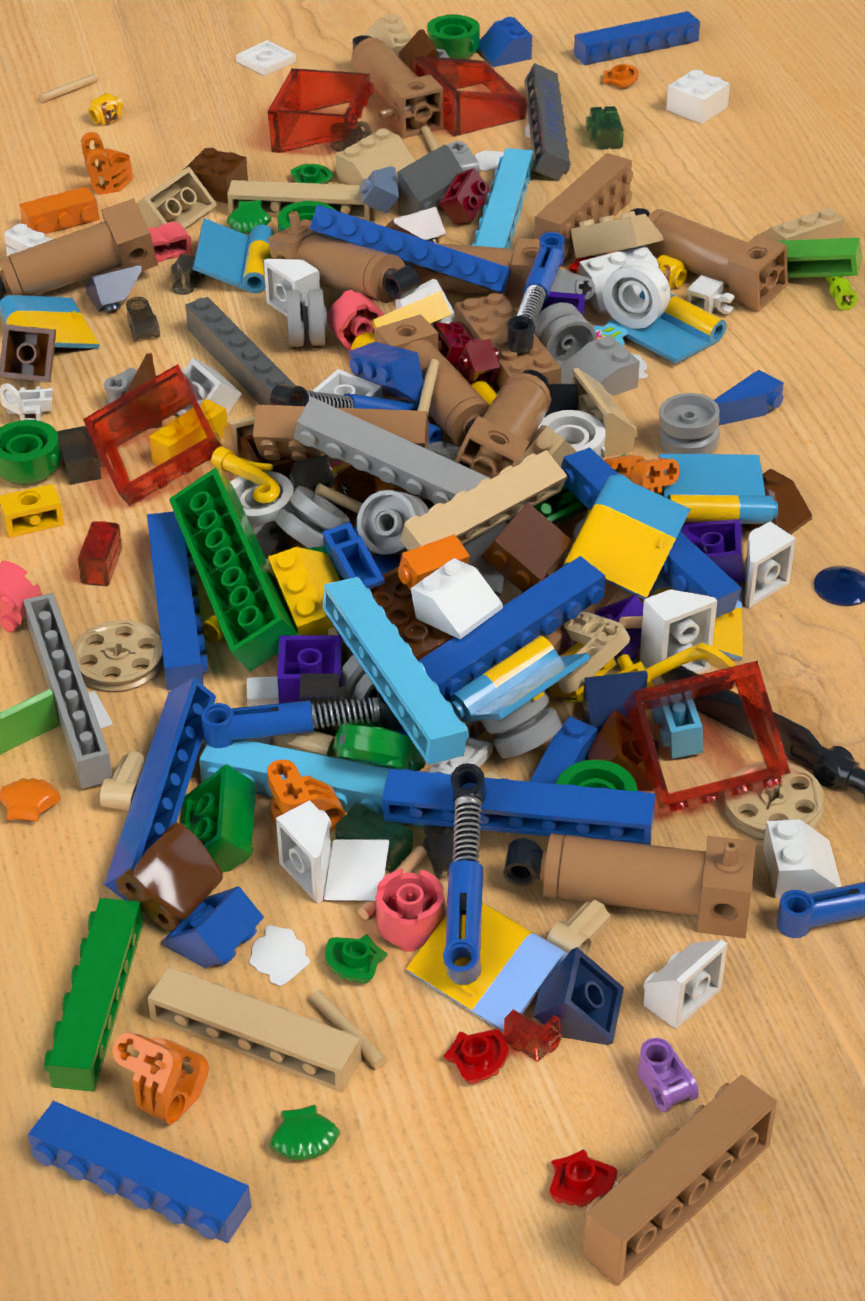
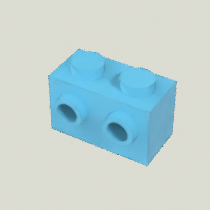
(680, 728)

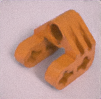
(112, 165)
(641, 467)
(302, 790)
(162, 1085)

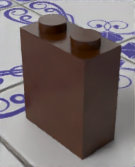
(526, 548)

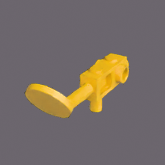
(694, 653)

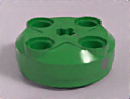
(377, 747)

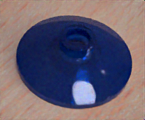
(841, 585)

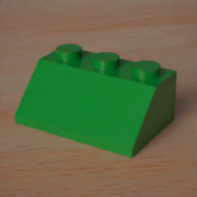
(223, 816)

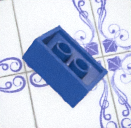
(390, 367)

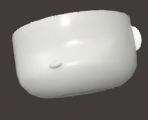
(625, 304)
(578, 429)
(258, 513)

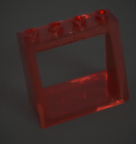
(308, 90)
(472, 110)
(141, 411)
(755, 700)

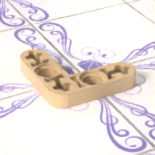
(602, 642)

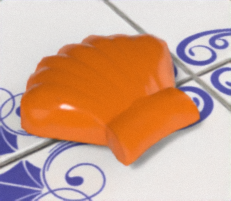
(621, 75)
(28, 798)

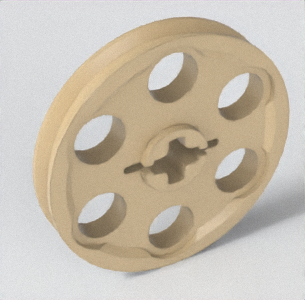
(129, 655)
(781, 808)

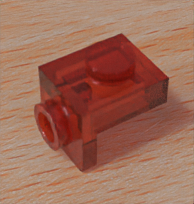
(531, 1038)

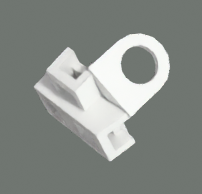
(26, 401)

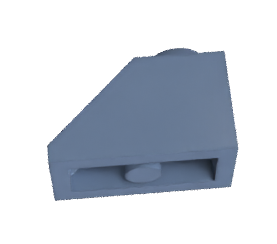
(380, 189)

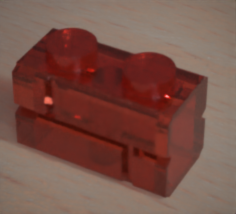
(100, 553)

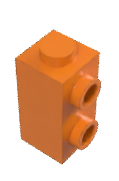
(426, 559)

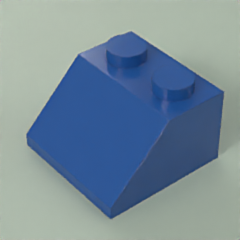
(506, 43)
(216, 928)

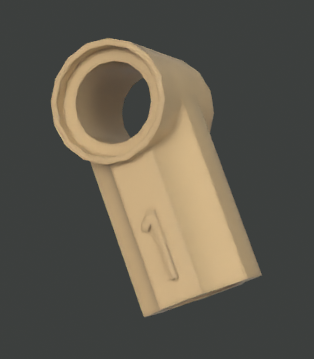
(311, 742)
(120, 790)
(581, 927)

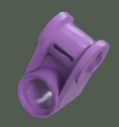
(667, 1080)

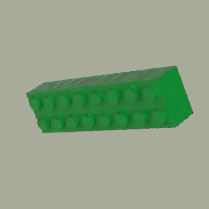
(233, 569)

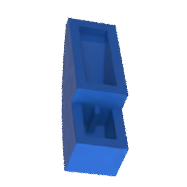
(351, 555)

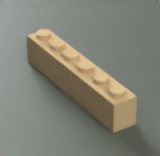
(281, 194)
(488, 503)
(255, 1029)

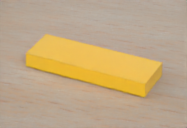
(431, 308)

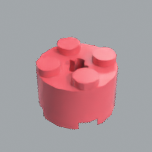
(352, 316)
(13, 590)
(409, 908)

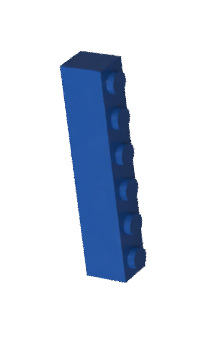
(636, 38)
(140, 1172)

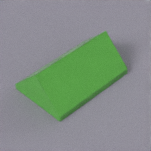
(27, 720)

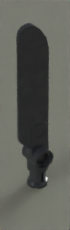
(829, 766)

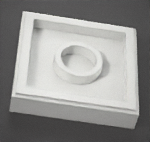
(266, 58)

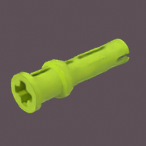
(840, 289)

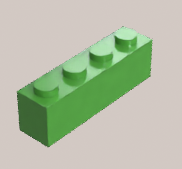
(823, 257)

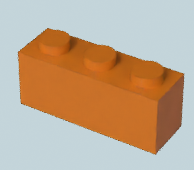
(60, 211)

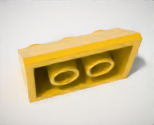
(301, 582)

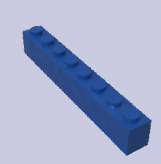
(411, 249)
(685, 566)
(175, 601)
(520, 621)
(163, 777)
(523, 807)

